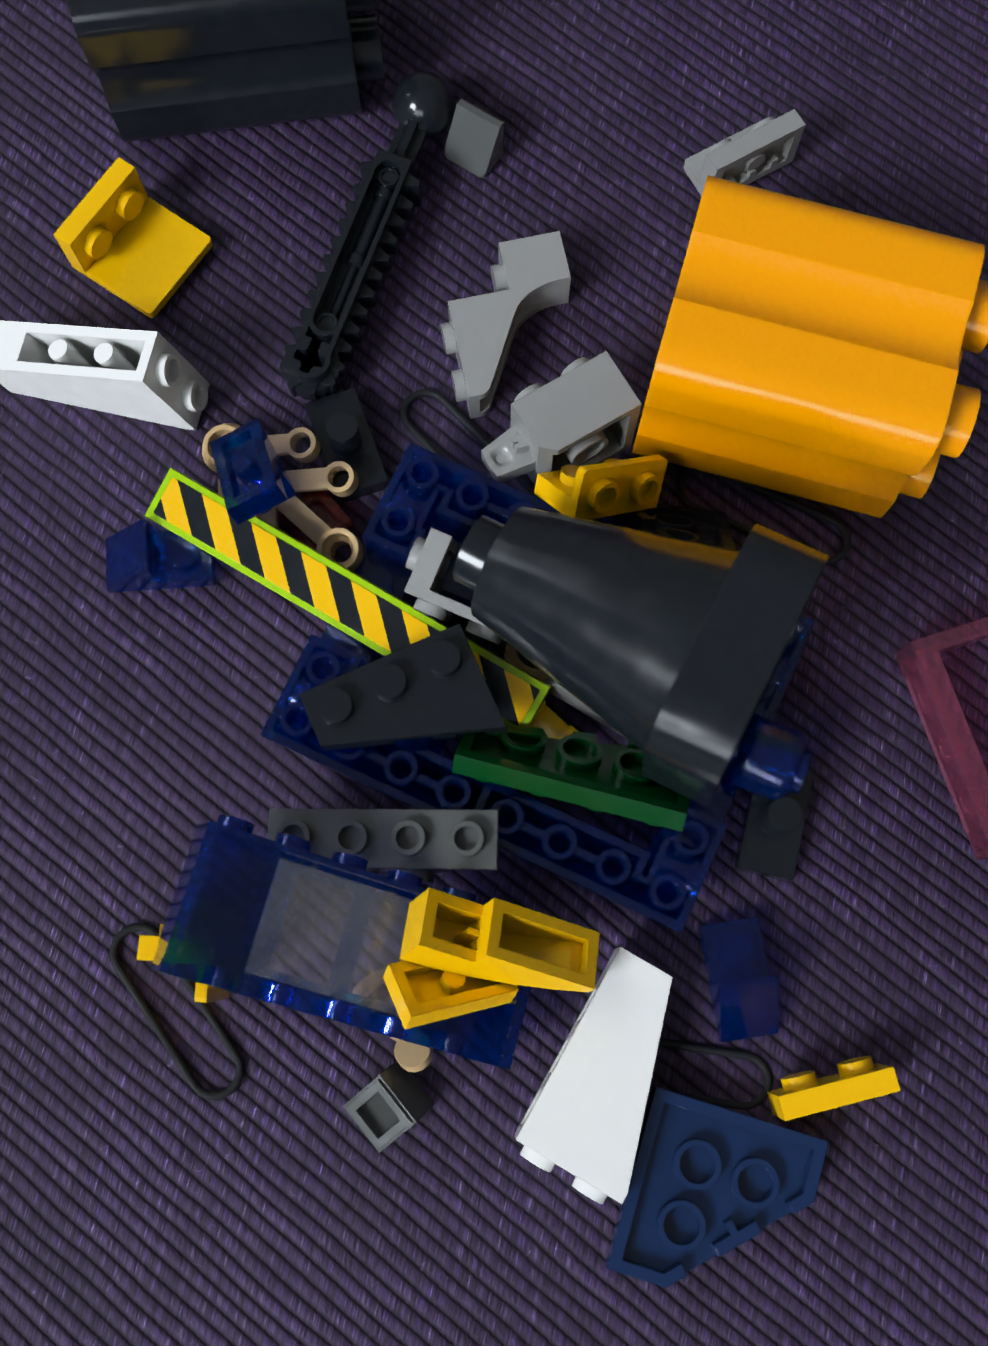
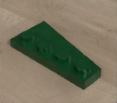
(571, 771)

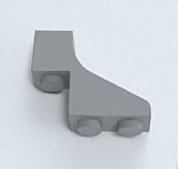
(481, 328)

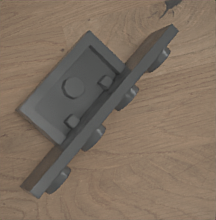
(398, 839)

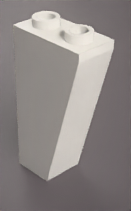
(103, 371)
(599, 1083)

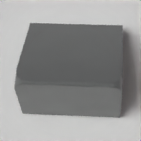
(474, 139)
(389, 1106)

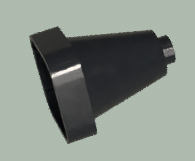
(645, 627)

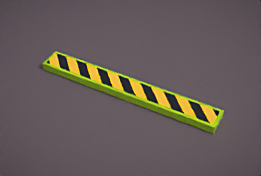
(326, 587)

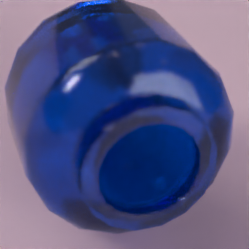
(770, 759)

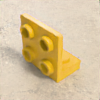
(131, 241)

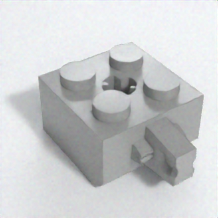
(569, 421)

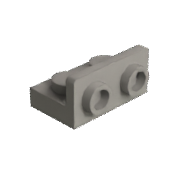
(749, 152)

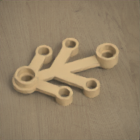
(303, 480)

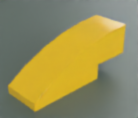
(499, 943)

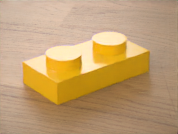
(432, 995)
(854, 1083)

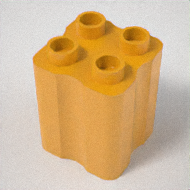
(816, 350)

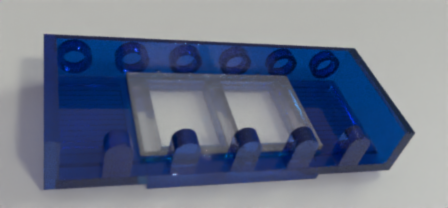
(310, 937)

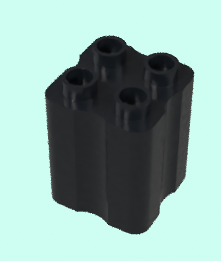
(227, 61)

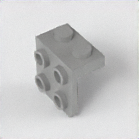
(429, 564)

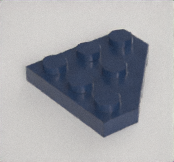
(707, 1185)

